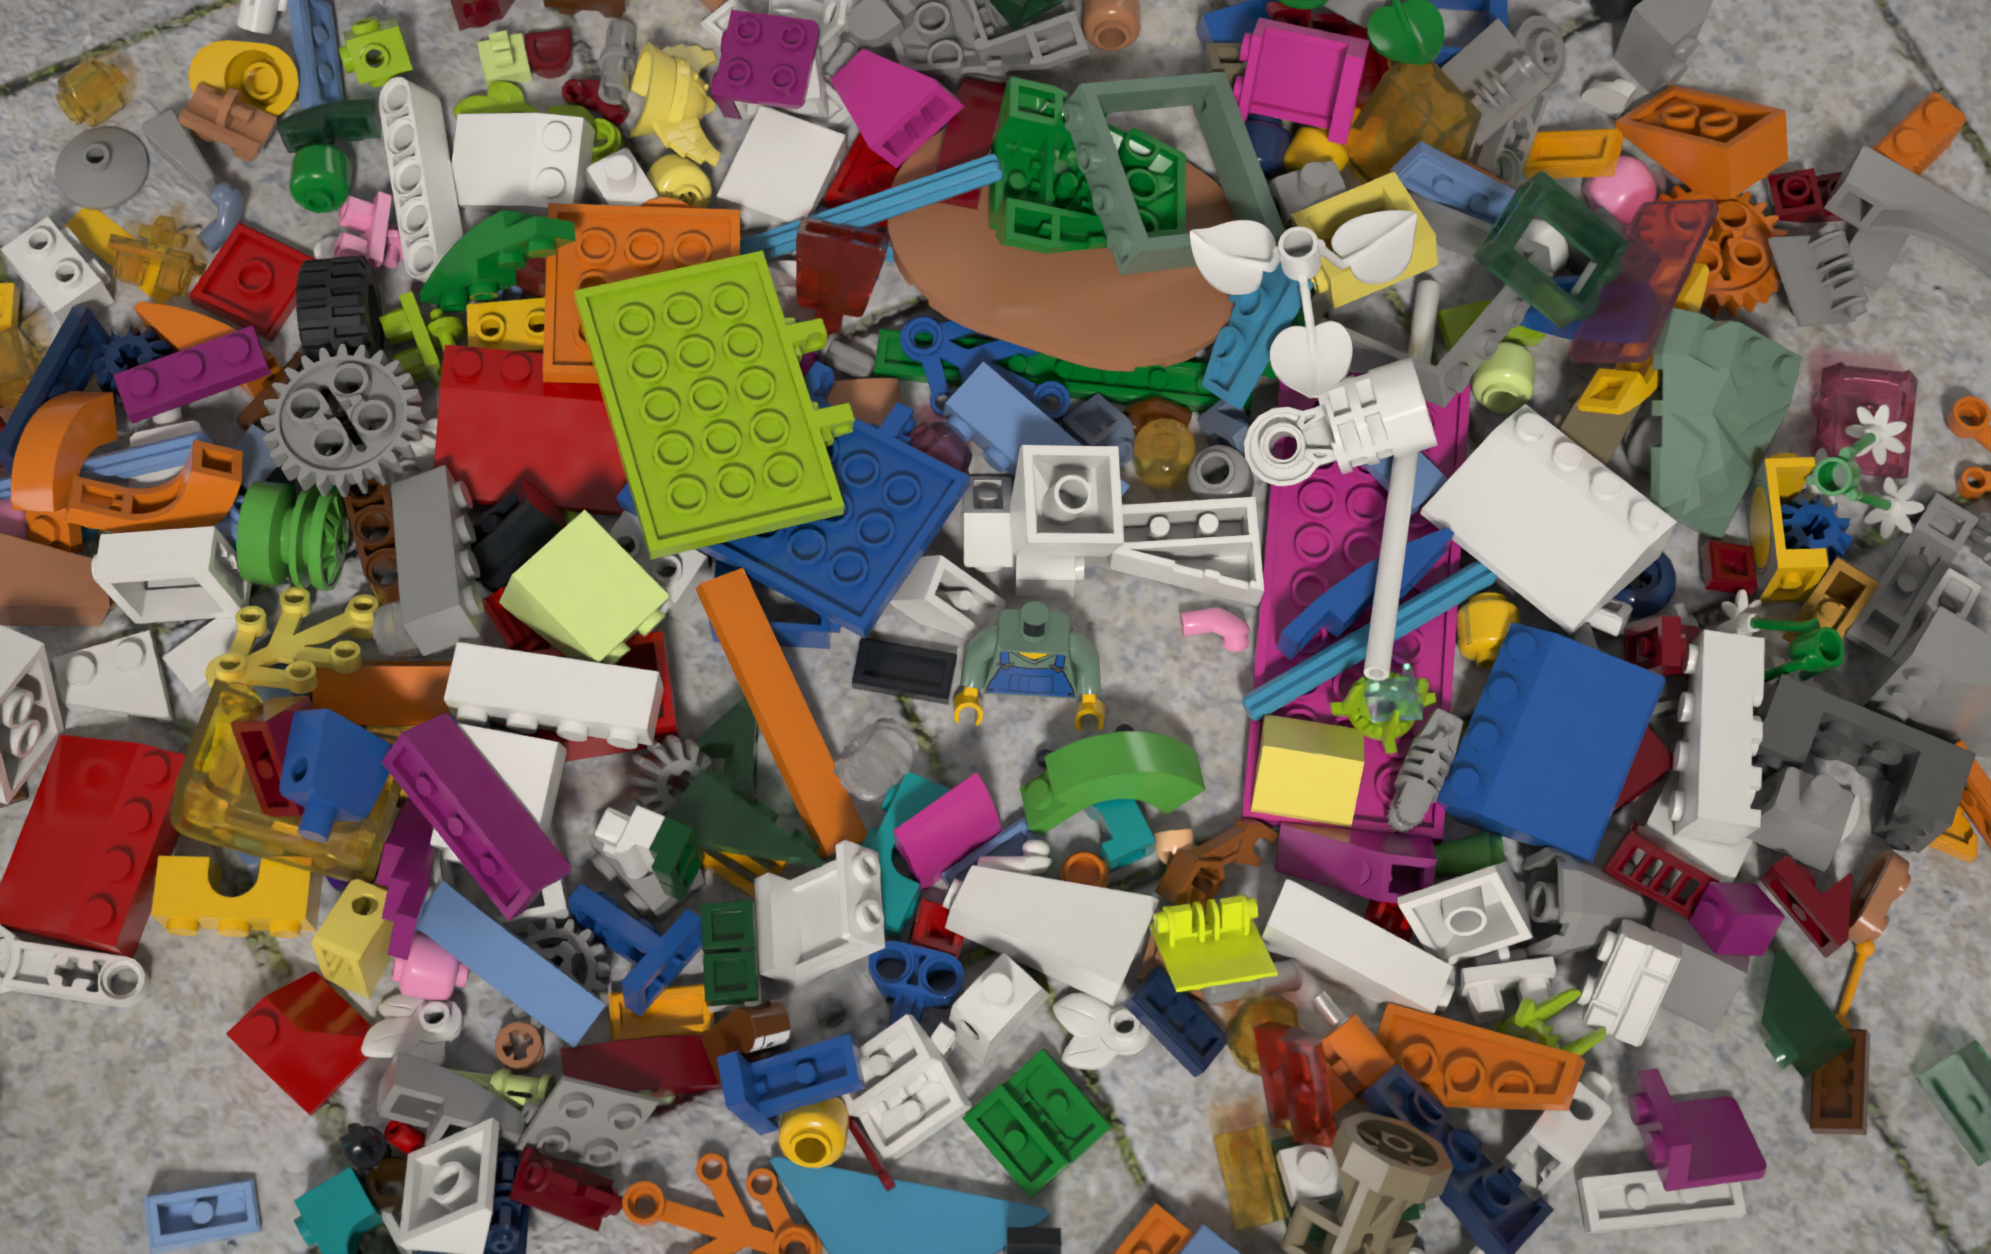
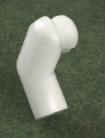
(1033, 862)

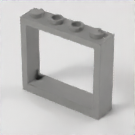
(1479, 343)

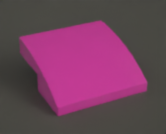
(947, 831)

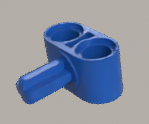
(911, 989)

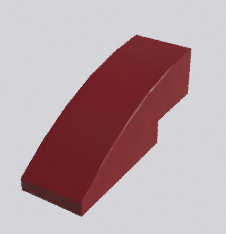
(643, 1065)

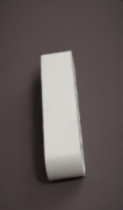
(419, 175)

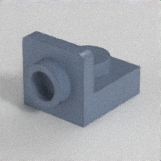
(1101, 424)
(1225, 426)

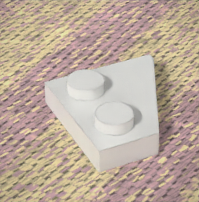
(116, 678)

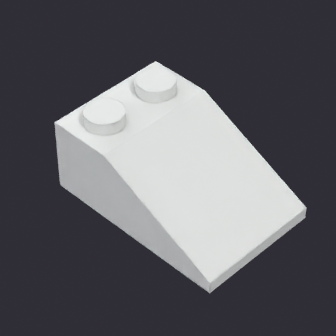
(521, 161)

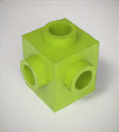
(370, 35)

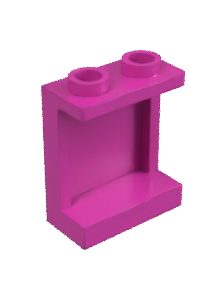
(1301, 76)

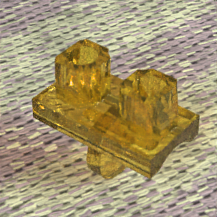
(135, 256)
(1250, 1177)

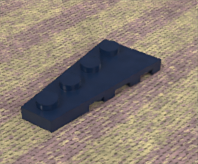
(1477, 1191)

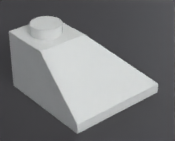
(1469, 914)

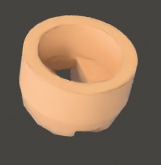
(1171, 841)

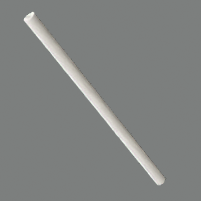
(1398, 507)

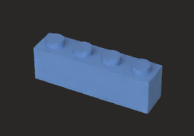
(1002, 420)

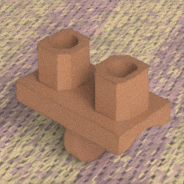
(227, 120)

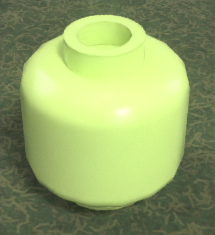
(1505, 379)

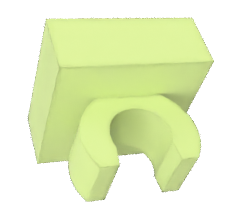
(504, 58)

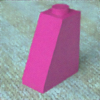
(893, 104)

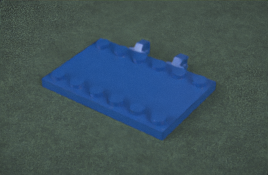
(856, 560)

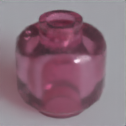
(942, 444)

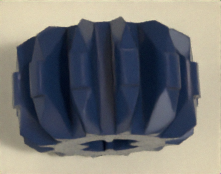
(125, 354)

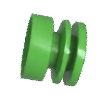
(292, 536)

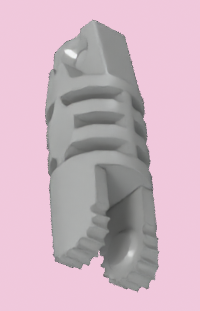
(1424, 770)

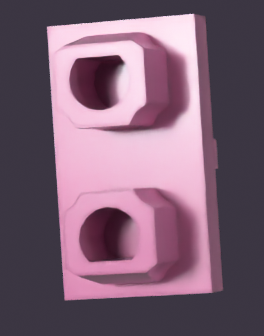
(377, 239)

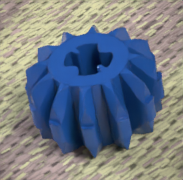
(1817, 522)

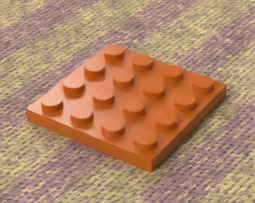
(617, 246)

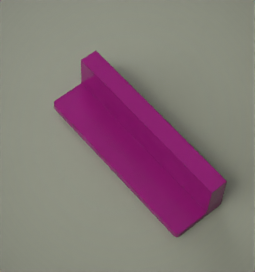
(475, 814)

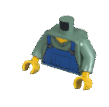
(1032, 656)

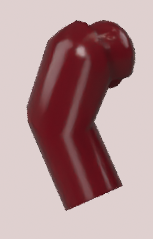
(585, 94)

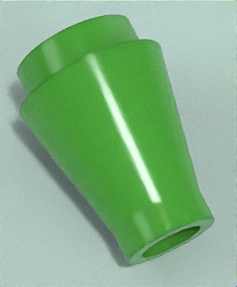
(1468, 854)

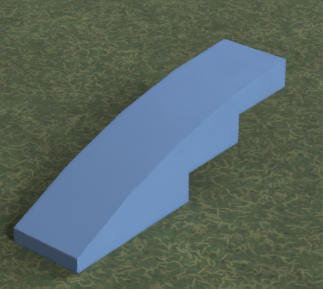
(510, 964)

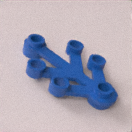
(970, 360)

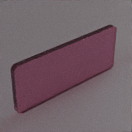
(1640, 299)

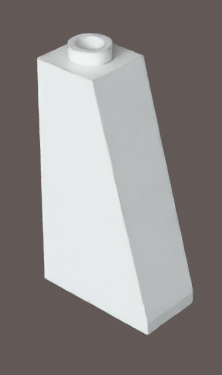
(1053, 925)
(1354, 952)

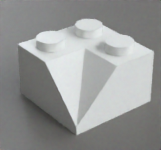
(1066, 501)

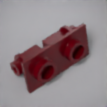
(564, 1190)

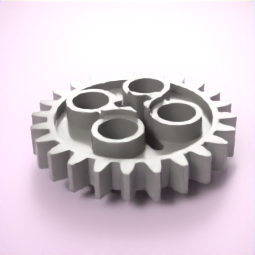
(302, 443)

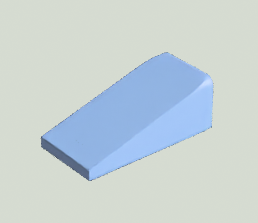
(200, 1215)

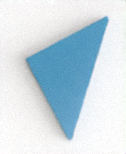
(860, 1217)

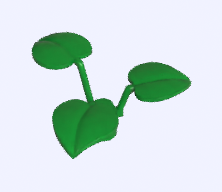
(1401, 32)

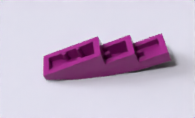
(406, 873)

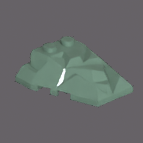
(1719, 416)

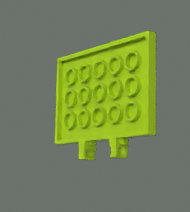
(712, 403)

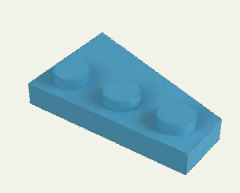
(1245, 344)

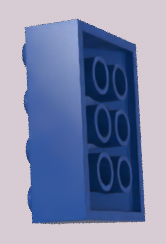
(1550, 742)

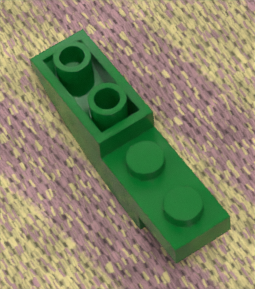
(490, 254)

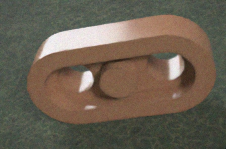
(1880, 885)

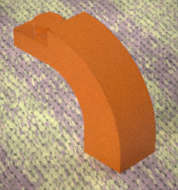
(51, 454)
(192, 499)

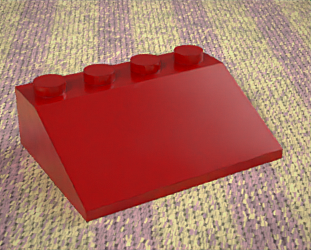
(511, 426)
(93, 845)

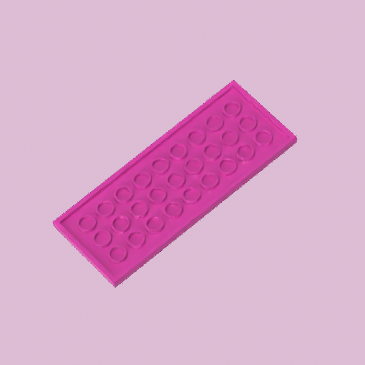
(1314, 541)

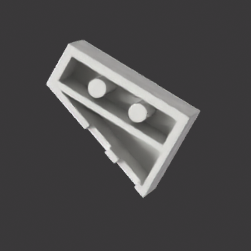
(1195, 546)

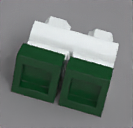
(654, 845)
(730, 955)

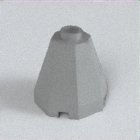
(1574, 903)

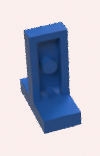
(655, 957)
(789, 1080)

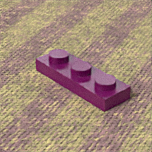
(192, 374)

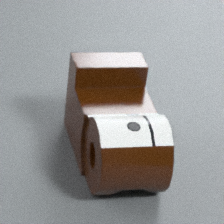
(748, 1032)

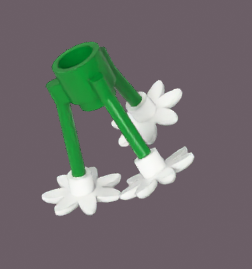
(1842, 474)
(1809, 653)

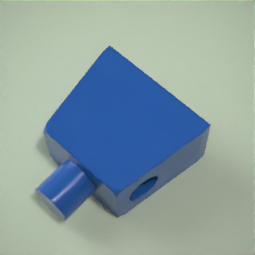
(331, 771)

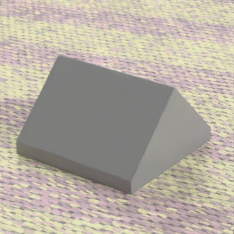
(1702, 980)

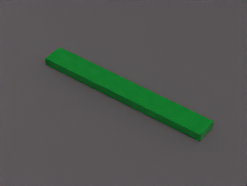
(1175, 383)

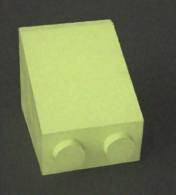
(585, 594)

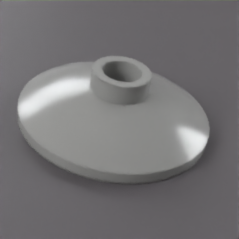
(109, 181)

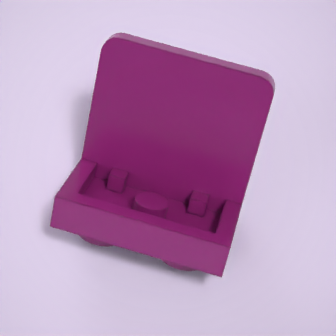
(764, 61)
(1694, 1139)

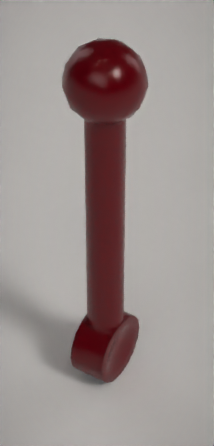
(871, 1155)

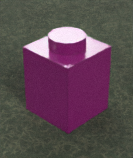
(1736, 918)

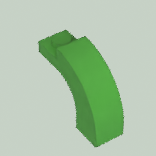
(1109, 768)

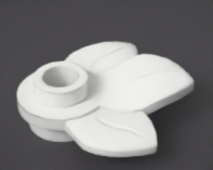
(408, 1029)
(1094, 1029)

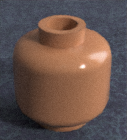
(1111, 23)

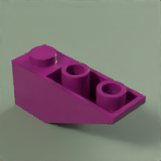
(1357, 860)

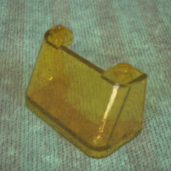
(220, 806)

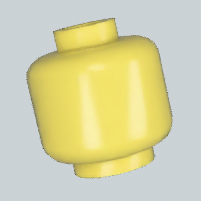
(680, 180)

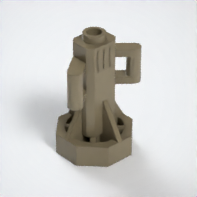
(1382, 1173)

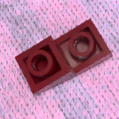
(1802, 196)

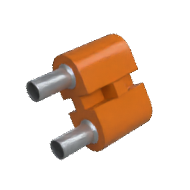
(1350, 1051)

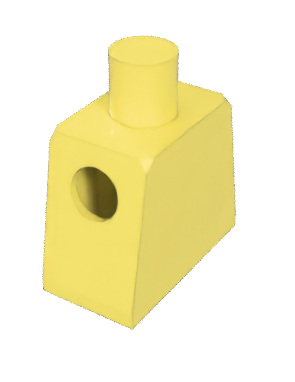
(355, 939)

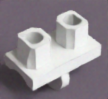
(1504, 975)

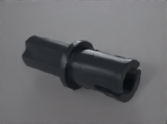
(364, 1146)

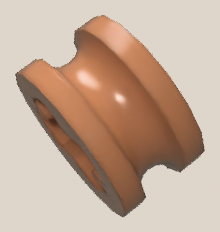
(505, 1042)

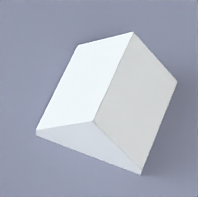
(451, 1192)

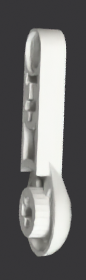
(38, 971)

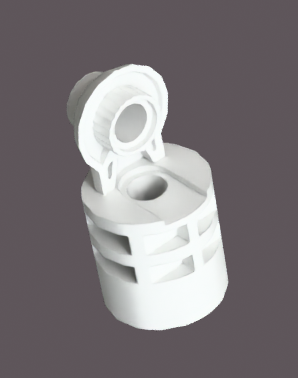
(1354, 425)

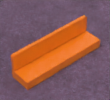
(386, 692)

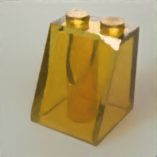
(1409, 108)

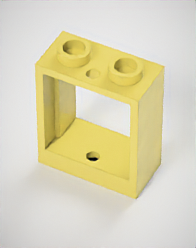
(1375, 196)

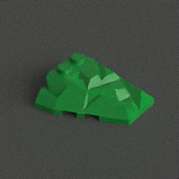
(1045, 195)

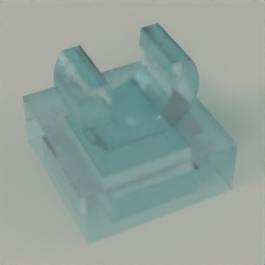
(1393, 694)

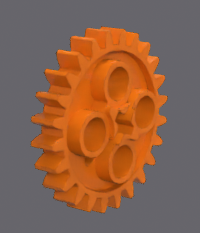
(1736, 253)

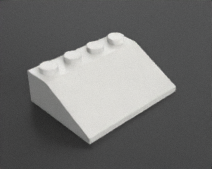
(1550, 519)

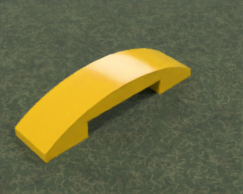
(1631, 383)

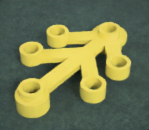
(294, 648)

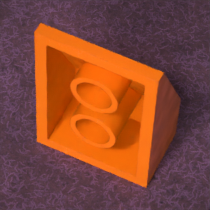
(1709, 139)

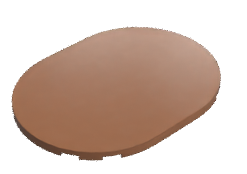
(1062, 301)

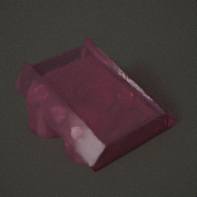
(1836, 406)

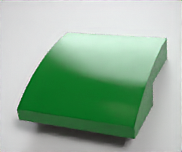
(1037, 1123)

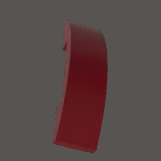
(972, 129)

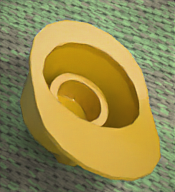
(256, 69)

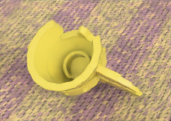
(675, 99)

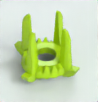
(1356, 710)
(1531, 1021)

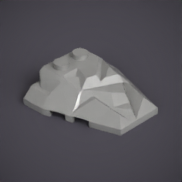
(975, 38)

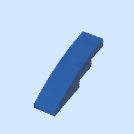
(1354, 594)

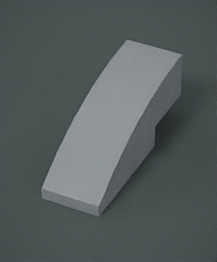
(443, 1102)

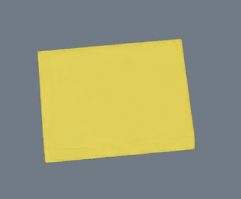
(1308, 770)

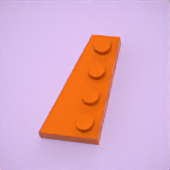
(1477, 1065)

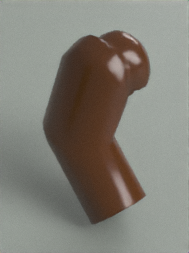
(1156, 408)

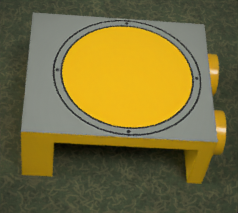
(1780, 572)

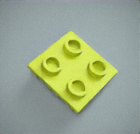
(1213, 946)

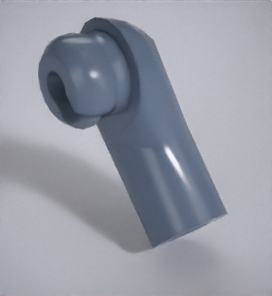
(228, 215)

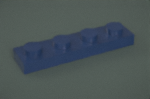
(62, 370)

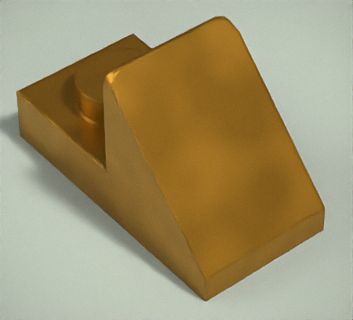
(1837, 598)

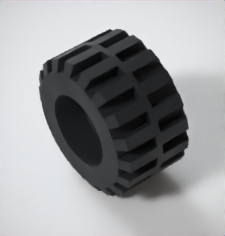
(338, 306)

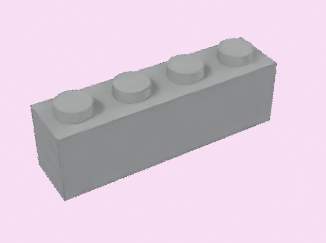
(436, 560)

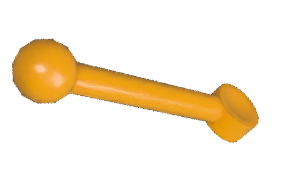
(1863, 951)

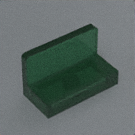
(1963, 1097)

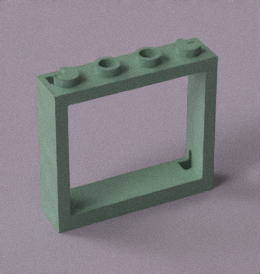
(1110, 190)

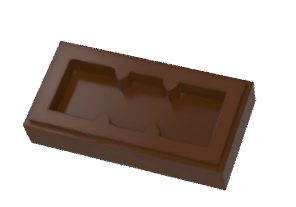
(1842, 1089)

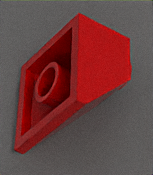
(304, 1039)

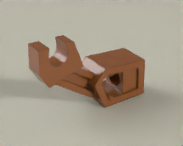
(1200, 872)

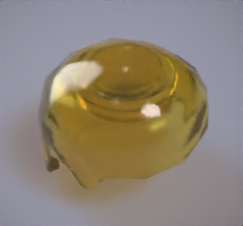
(1240, 1030)

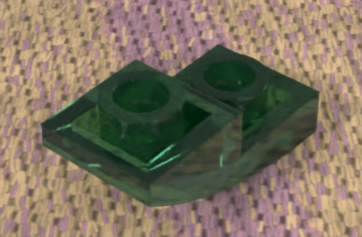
(323, 123)

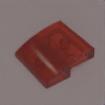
(1296, 1083)

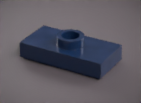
(1176, 1021)

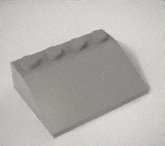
(1940, 683)

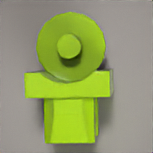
(408, 324)

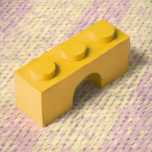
(191, 899)

